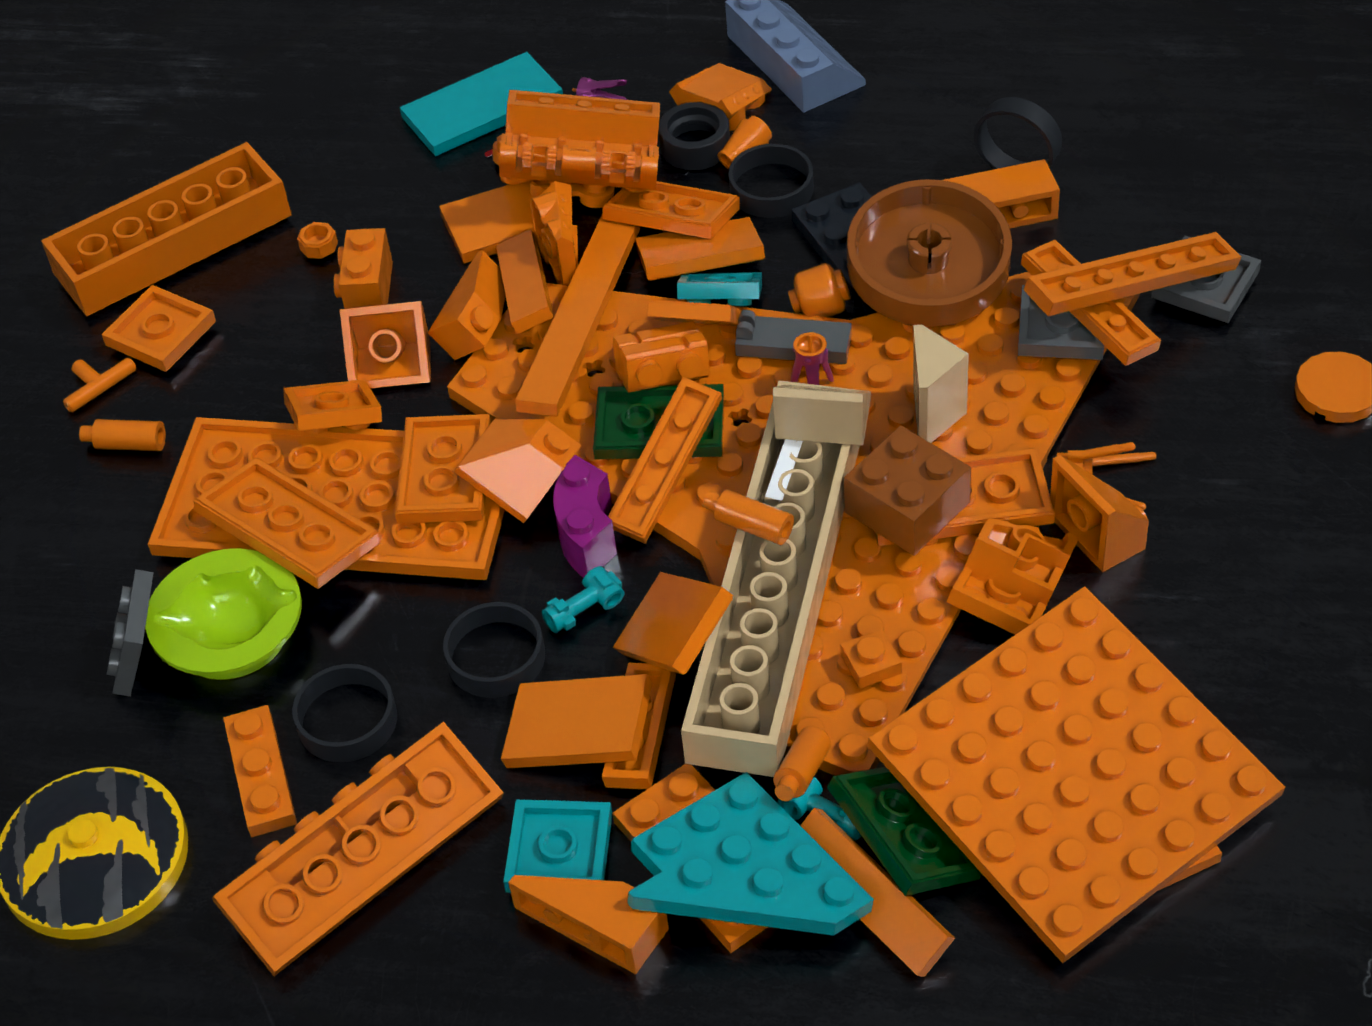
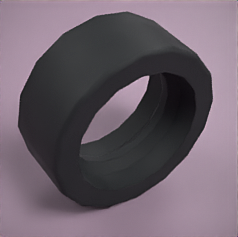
(693, 117)

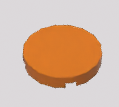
(1336, 386)

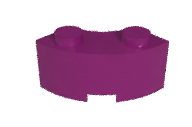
(581, 514)

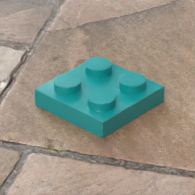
(735, 287)
(559, 839)

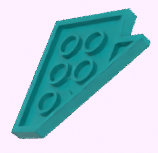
(745, 864)

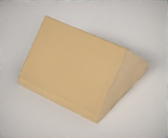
(938, 382)
(821, 414)

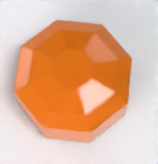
(317, 240)

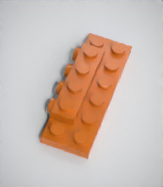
(356, 847)

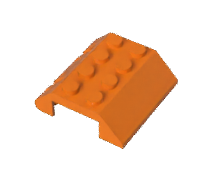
(580, 140)

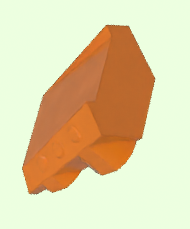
(724, 88)
(554, 230)

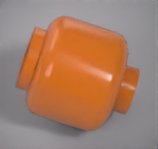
(819, 291)

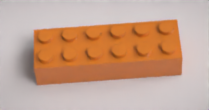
(166, 228)

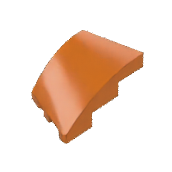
(1011, 574)

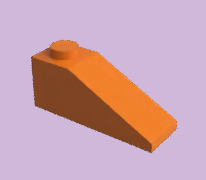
(471, 309)
(592, 915)

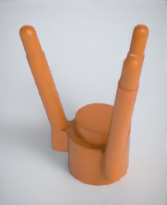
(1106, 456)

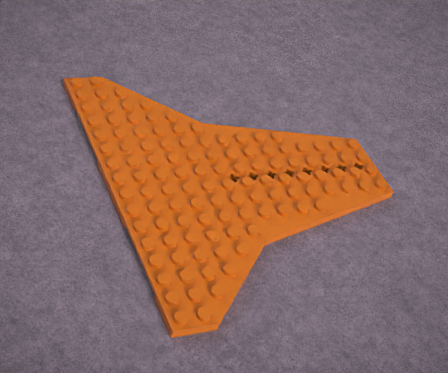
(869, 587)

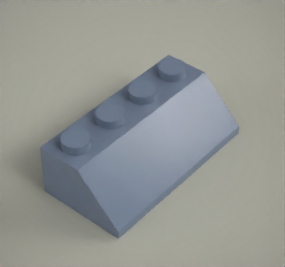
(790, 52)

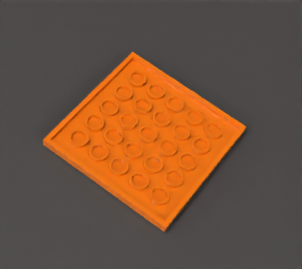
(1074, 771)

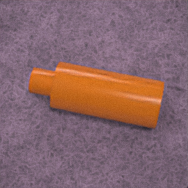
(125, 434)
(750, 515)
(801, 763)

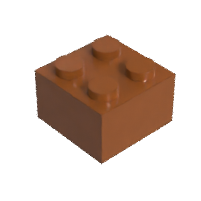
(907, 490)

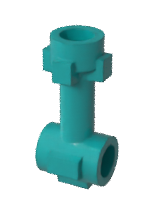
(600, 587)
(812, 799)

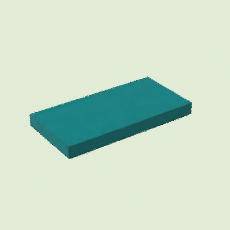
(474, 104)

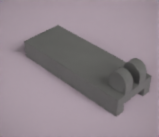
(775, 336)

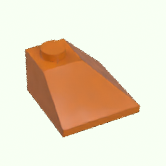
(517, 462)
(1100, 515)

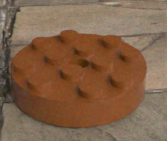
(919, 217)

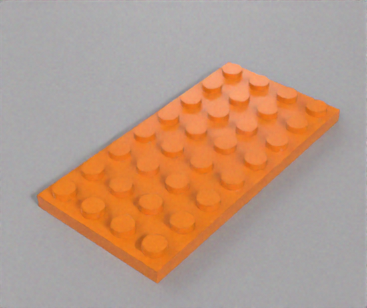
(343, 466)

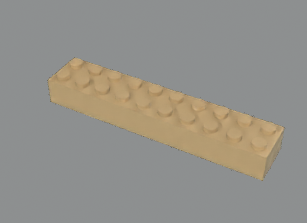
(762, 642)

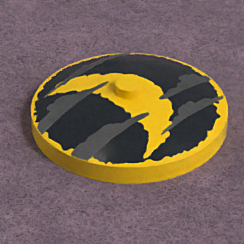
(92, 853)

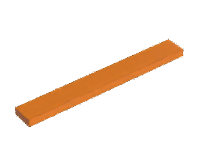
(576, 319)

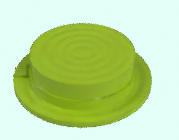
(223, 613)

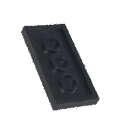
(826, 228)

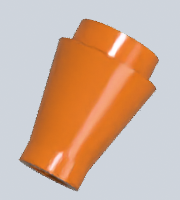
(748, 134)

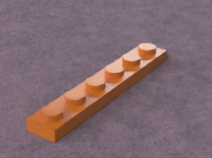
(1131, 273)

